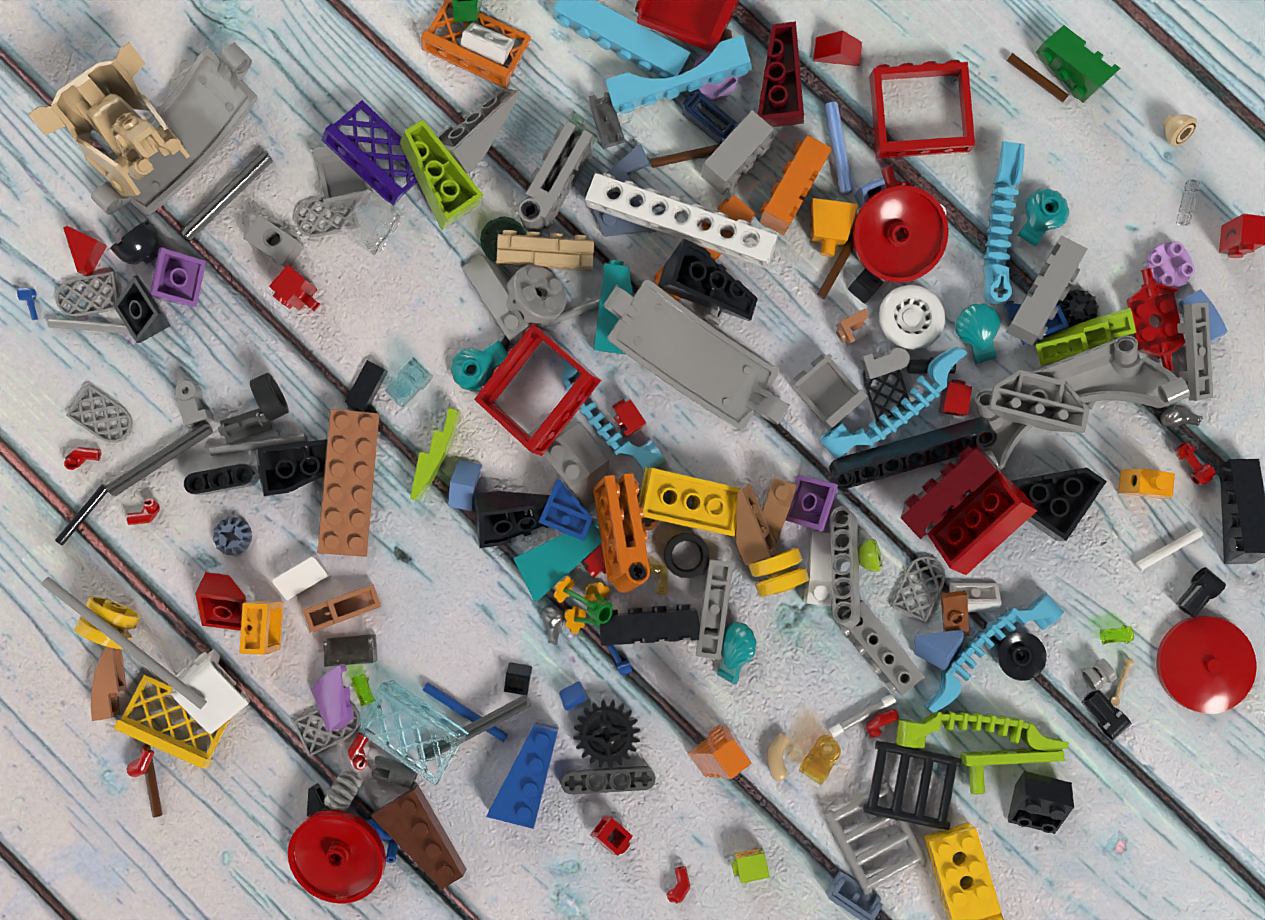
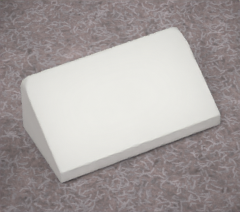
(486, 43)
(300, 577)
(980, 596)

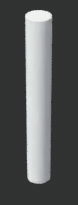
(1169, 549)

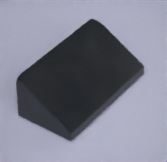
(366, 386)

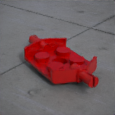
(1160, 302)

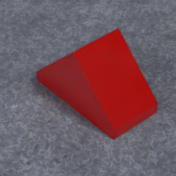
(838, 49)
(84, 250)

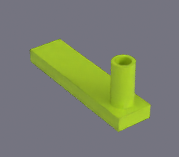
(977, 760)

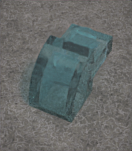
(411, 380)

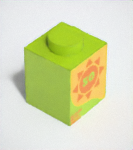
(750, 865)

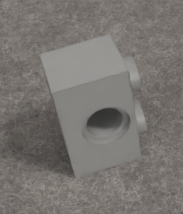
(264, 231)

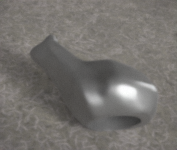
(1179, 415)
(553, 620)

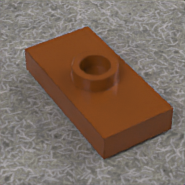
(955, 611)

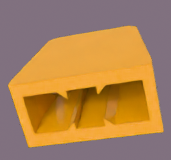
(831, 223)
(1149, 483)

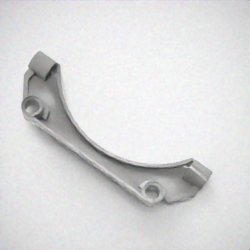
(1097, 374)

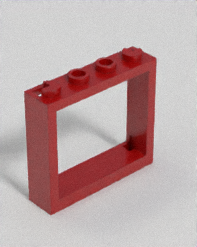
(924, 146)
(561, 413)

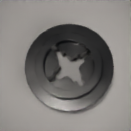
(1069, 304)

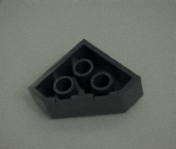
(1060, 499)

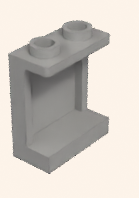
(339, 182)
(827, 391)

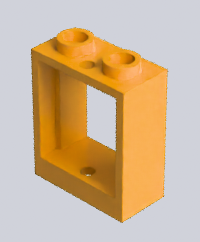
(266, 624)

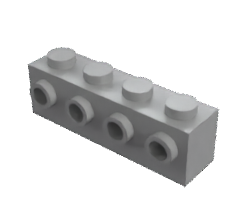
(883, 651)

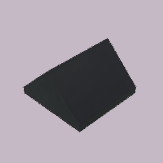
(140, 311)

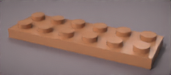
(348, 483)

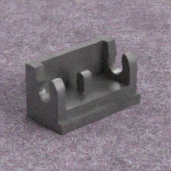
(606, 121)

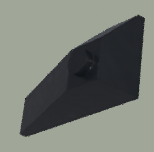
(700, 279)

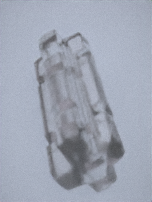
(1188, 202)

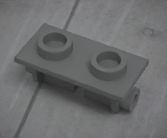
(244, 425)

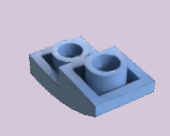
(1217, 326)

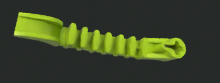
(913, 733)

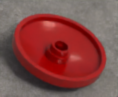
(900, 233)
(1206, 664)
(336, 856)

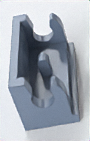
(850, 896)

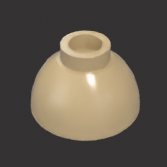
(1179, 128)

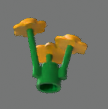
(595, 599)

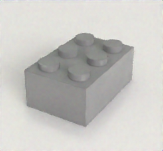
(738, 153)

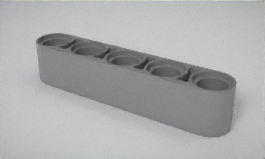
(850, 576)

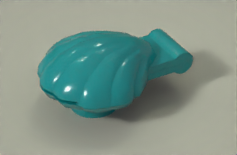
(1044, 212)
(978, 327)
(475, 367)
(737, 649)

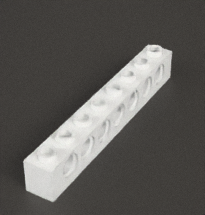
(604, 184)

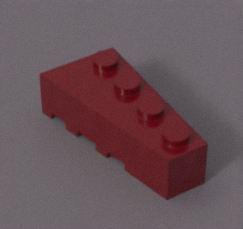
(781, 88)
(947, 490)

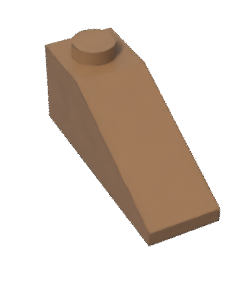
(777, 504)
(752, 530)

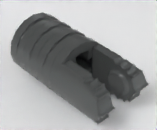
(394, 772)

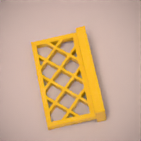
(158, 738)

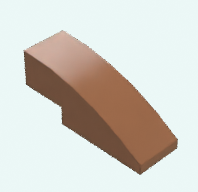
(341, 608)
(107, 682)

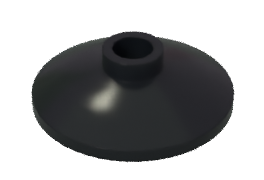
(1033, 656)

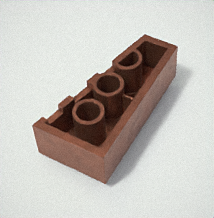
(421, 835)

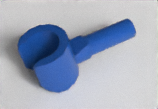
(28, 295)
(623, 667)

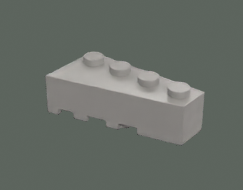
(1047, 290)

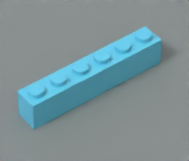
(622, 36)

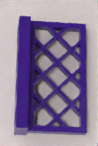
(361, 162)

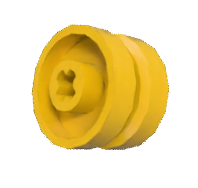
(779, 574)
(115, 614)

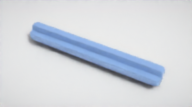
(838, 148)

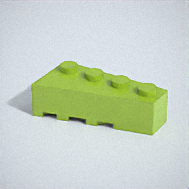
(439, 175)

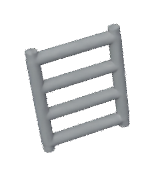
(856, 861)

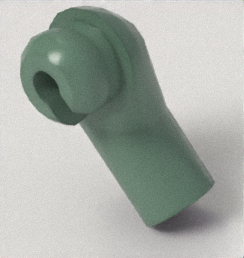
(578, 121)

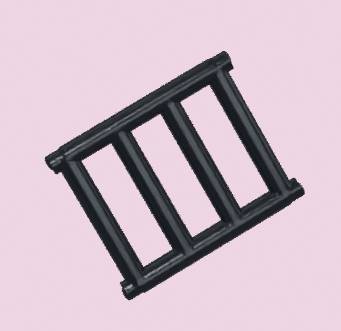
(895, 811)

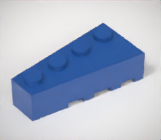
(524, 785)

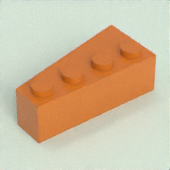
(795, 184)
(720, 754)

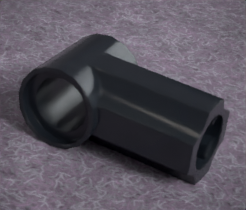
(1203, 588)
(1110, 719)

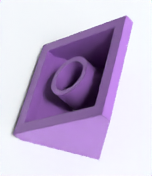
(177, 278)
(811, 503)

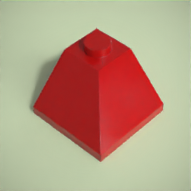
(220, 602)

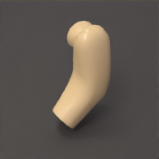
(775, 757)

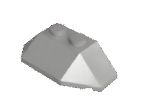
(1039, 403)
(577, 460)

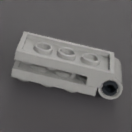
(540, 206)

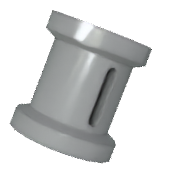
(712, 316)

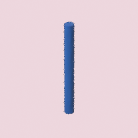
(461, 709)

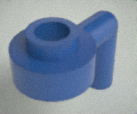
(384, 836)

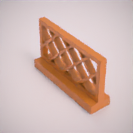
(467, 60)

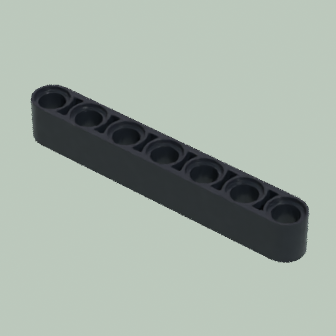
(911, 453)

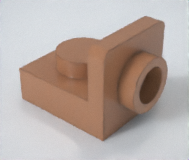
(854, 322)

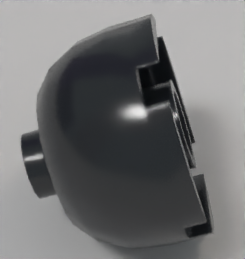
(138, 244)

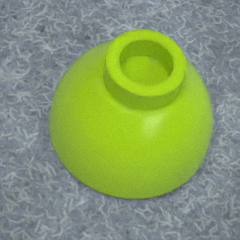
(870, 556)

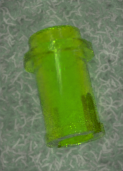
(1115, 635)
(362, 689)

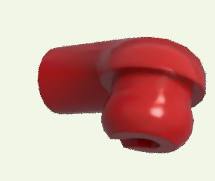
(890, 179)
(80, 455)
(147, 515)
(880, 720)
(356, 752)
(141, 765)
(682, 887)

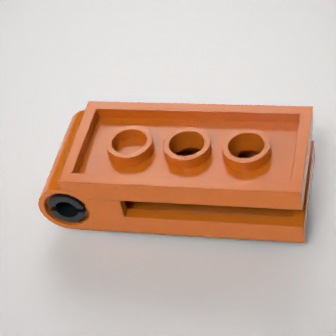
(622, 531)

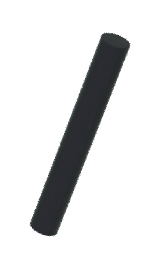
(82, 515)

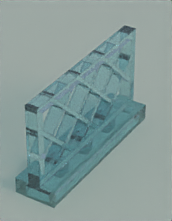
(418, 712)

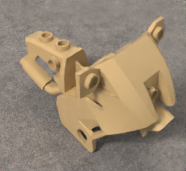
(104, 102)

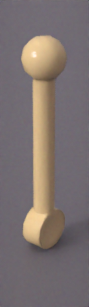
(1115, 701)

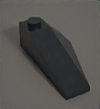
(290, 466)
(506, 515)

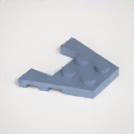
(613, 225)

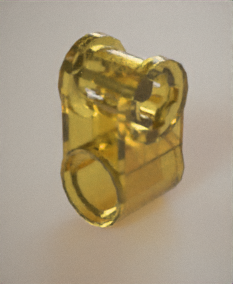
(820, 762)

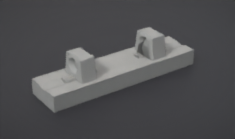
(1198, 350)
(714, 609)

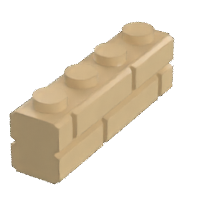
(547, 252)

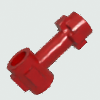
(1201, 474)

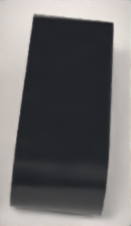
(210, 479)

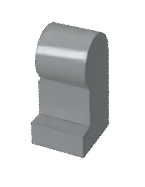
(893, 360)
(190, 404)

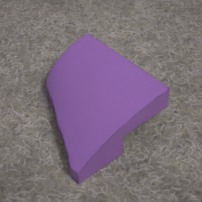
(333, 699)

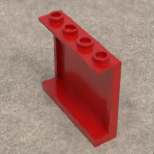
(691, 21)

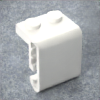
(215, 687)

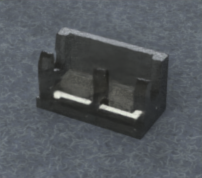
(350, 650)

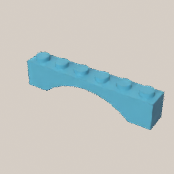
(726, 60)

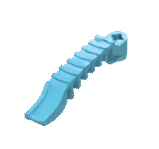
(1006, 178)
(840, 440)
(646, 455)
(1042, 611)

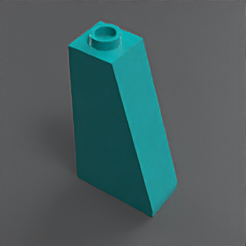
(613, 275)
(553, 560)

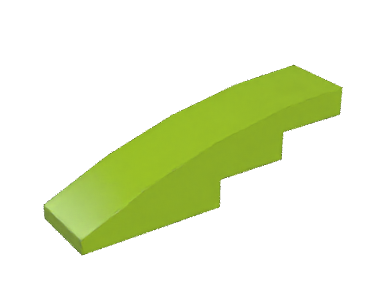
(1085, 336)
(430, 463)

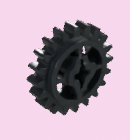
(618, 732)

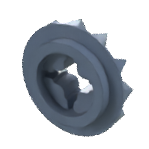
(241, 529)

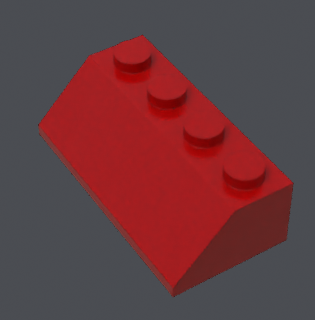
(981, 523)

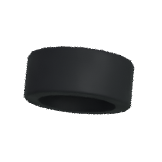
(269, 396)
(704, 558)

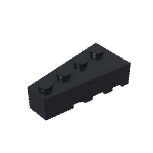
(1242, 511)
(650, 625)

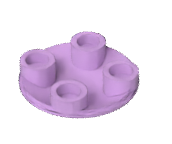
(1170, 264)

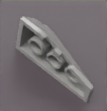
(474, 136)
(492, 287)

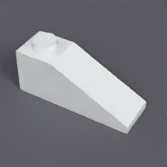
(819, 587)

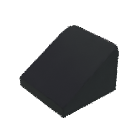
(865, 286)
(518, 678)
(315, 799)

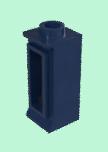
(703, 123)

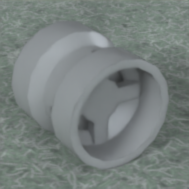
(1099, 674)

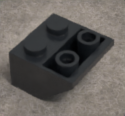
(1040, 802)

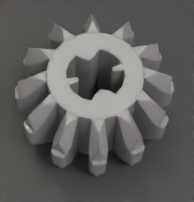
(343, 790)

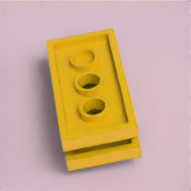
(712, 507)
(976, 895)

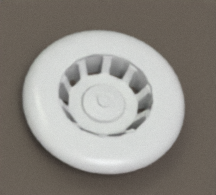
(911, 317)

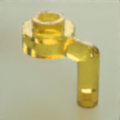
(662, 572)

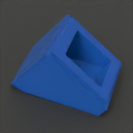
(573, 695)

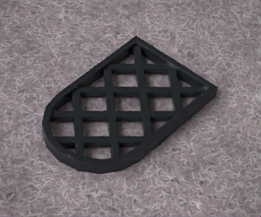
(883, 408)

